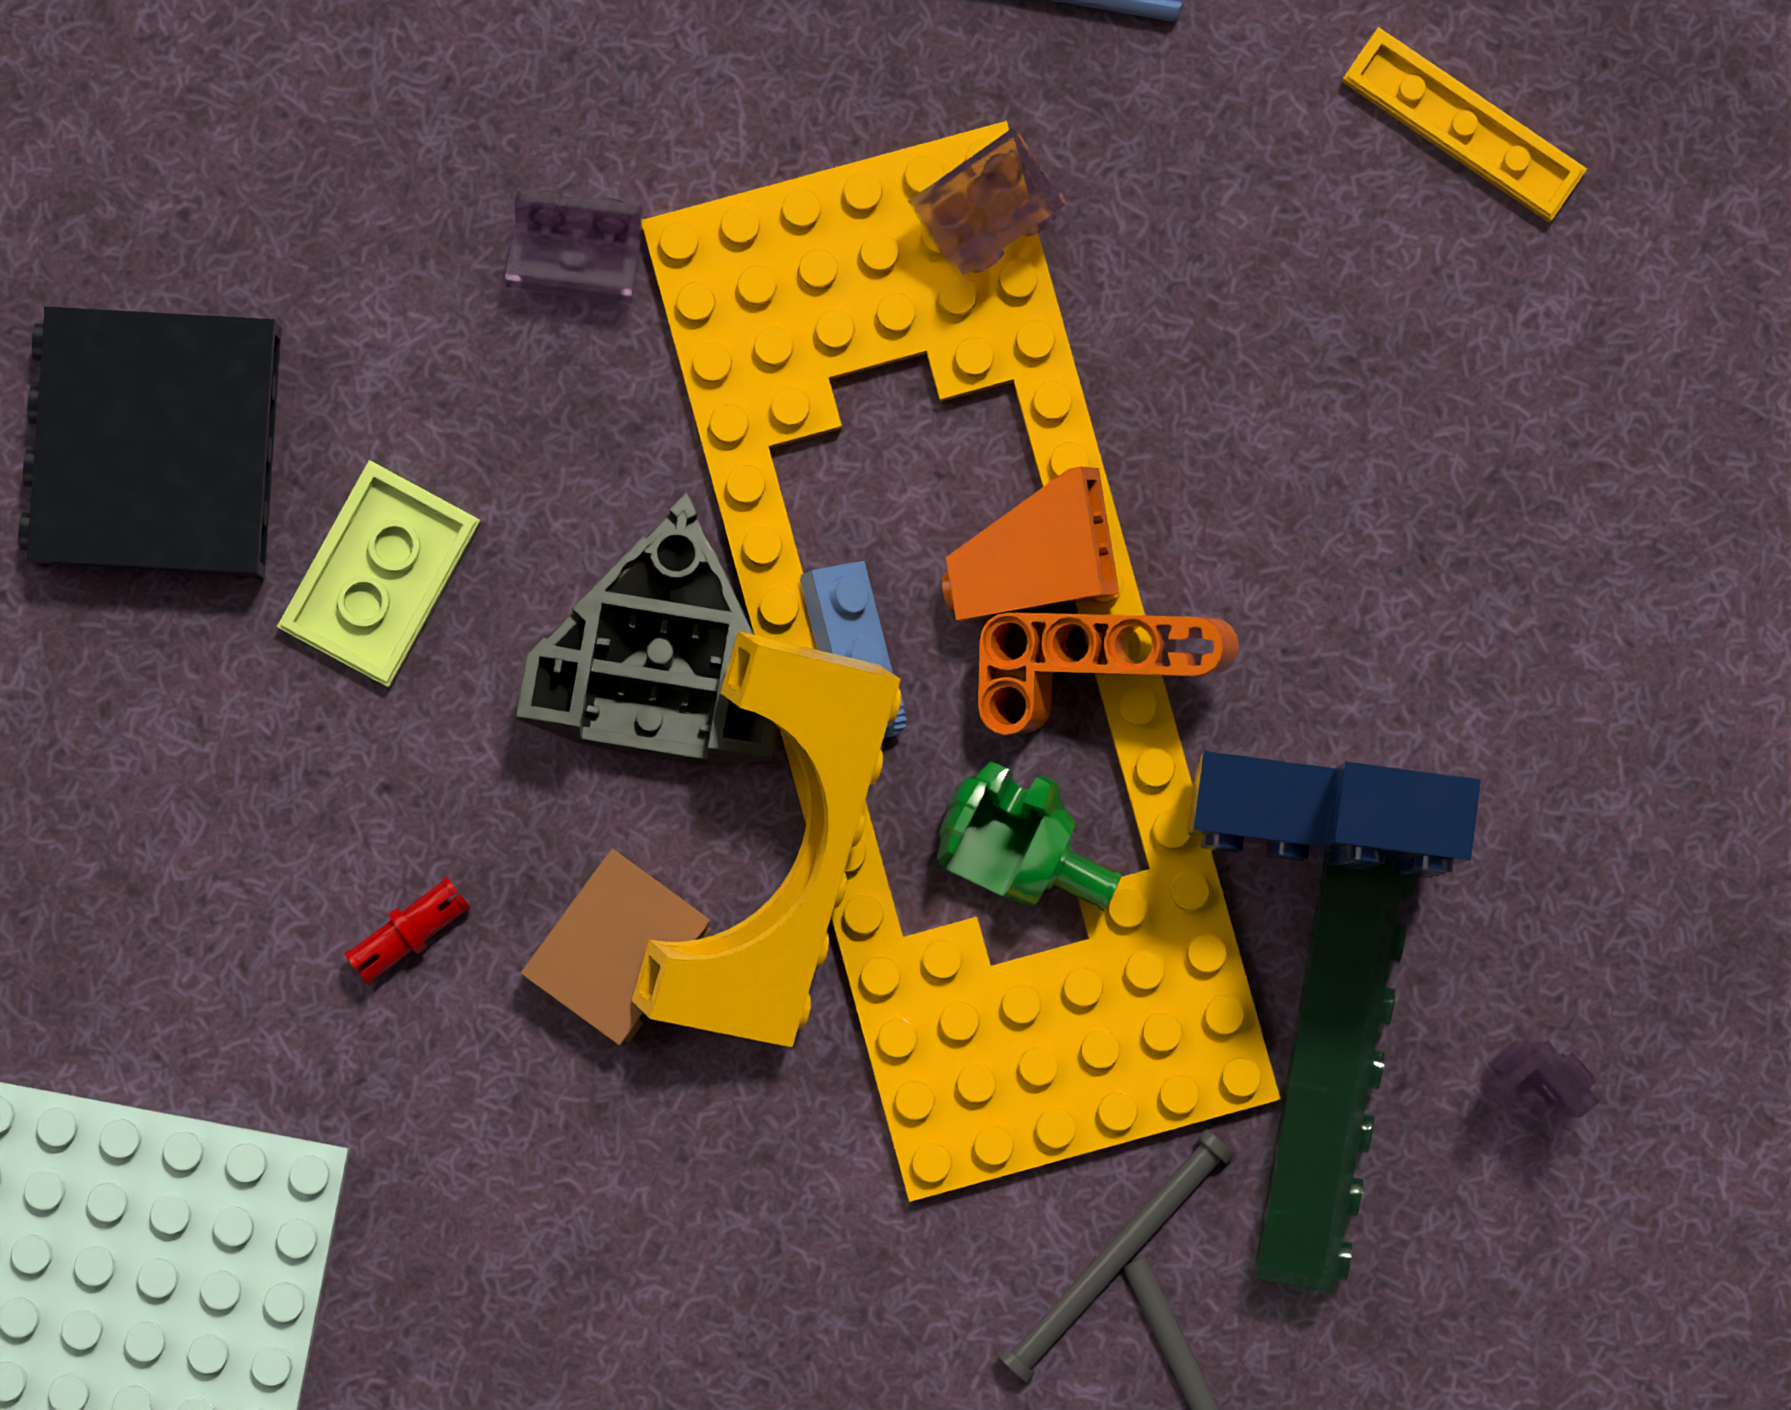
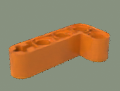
(1107, 653)

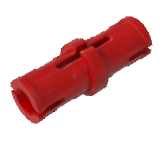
(407, 931)

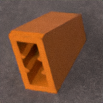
(1037, 554)

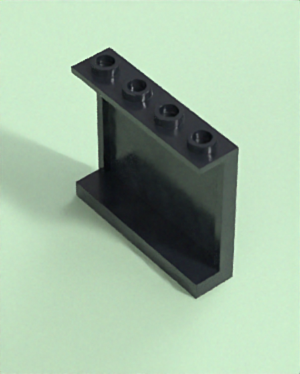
(151, 441)

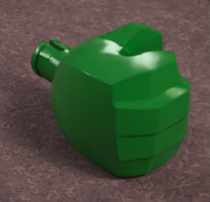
(1017, 840)

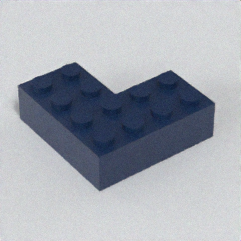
(1347, 810)

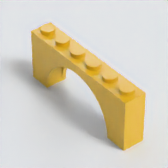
(761, 971)

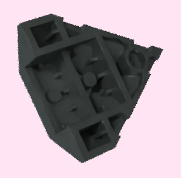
(649, 656)

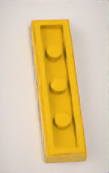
(1464, 125)

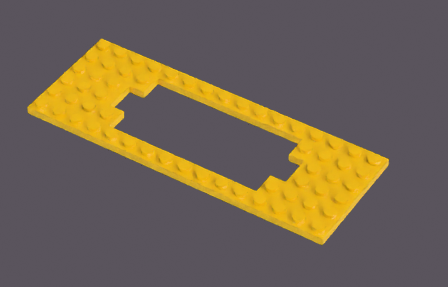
(969, 1057)

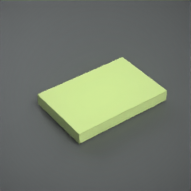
(379, 574)

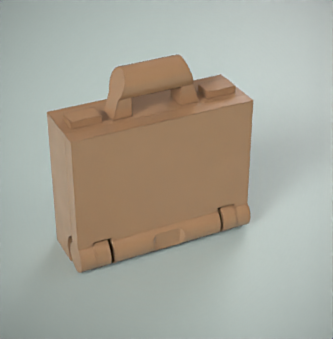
(601, 940)

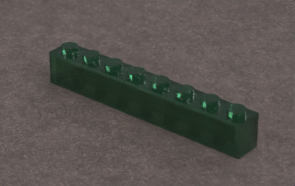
(1330, 1076)

